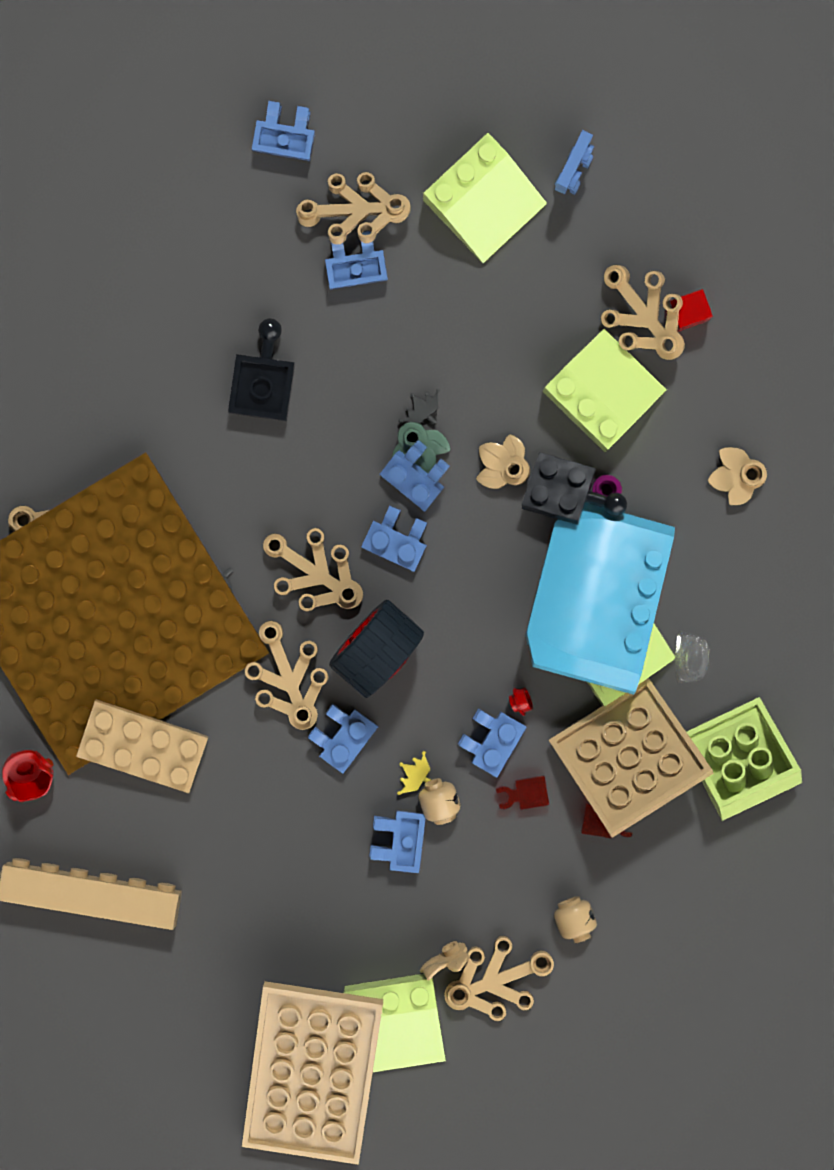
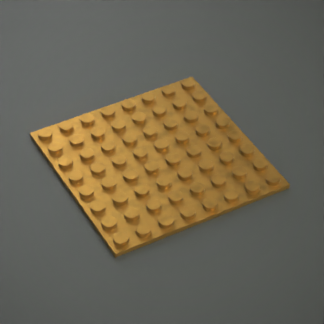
(115, 608)

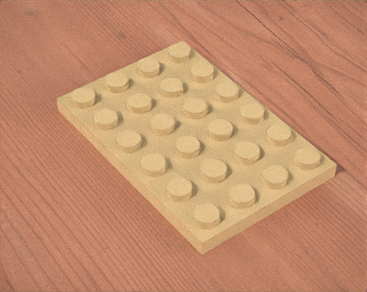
(312, 1072)

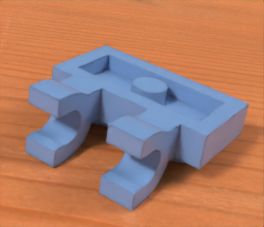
(282, 139)
(579, 154)
(355, 269)
(411, 479)
(394, 545)
(347, 741)
(497, 744)
(406, 841)

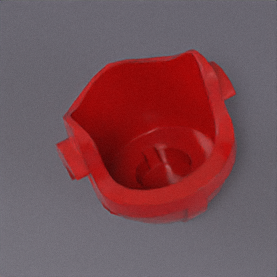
(27, 775)

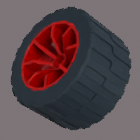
(376, 649)

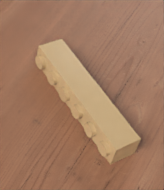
(90, 895)

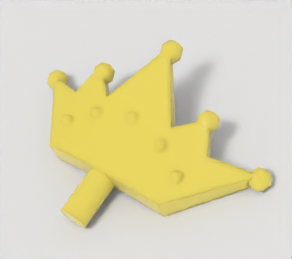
(415, 773)

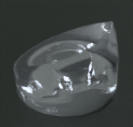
(691, 658)

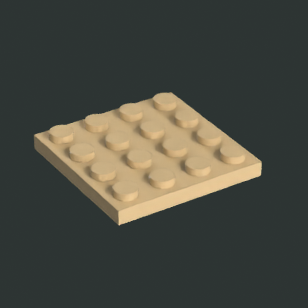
(630, 757)

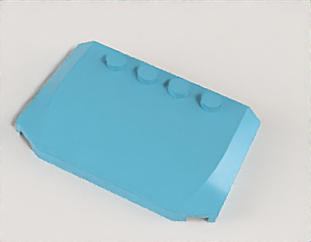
(599, 597)

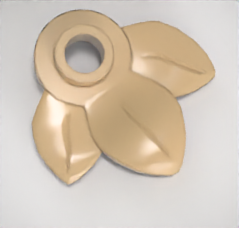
(500, 460)
(733, 477)
(452, 956)

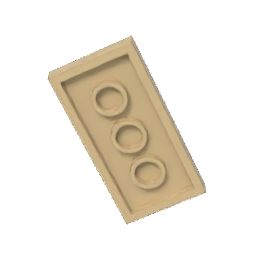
(142, 746)

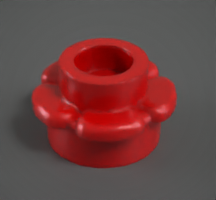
(521, 701)

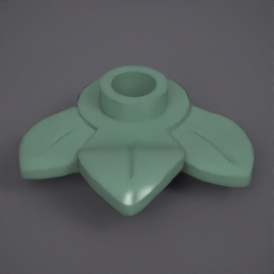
(432, 439)

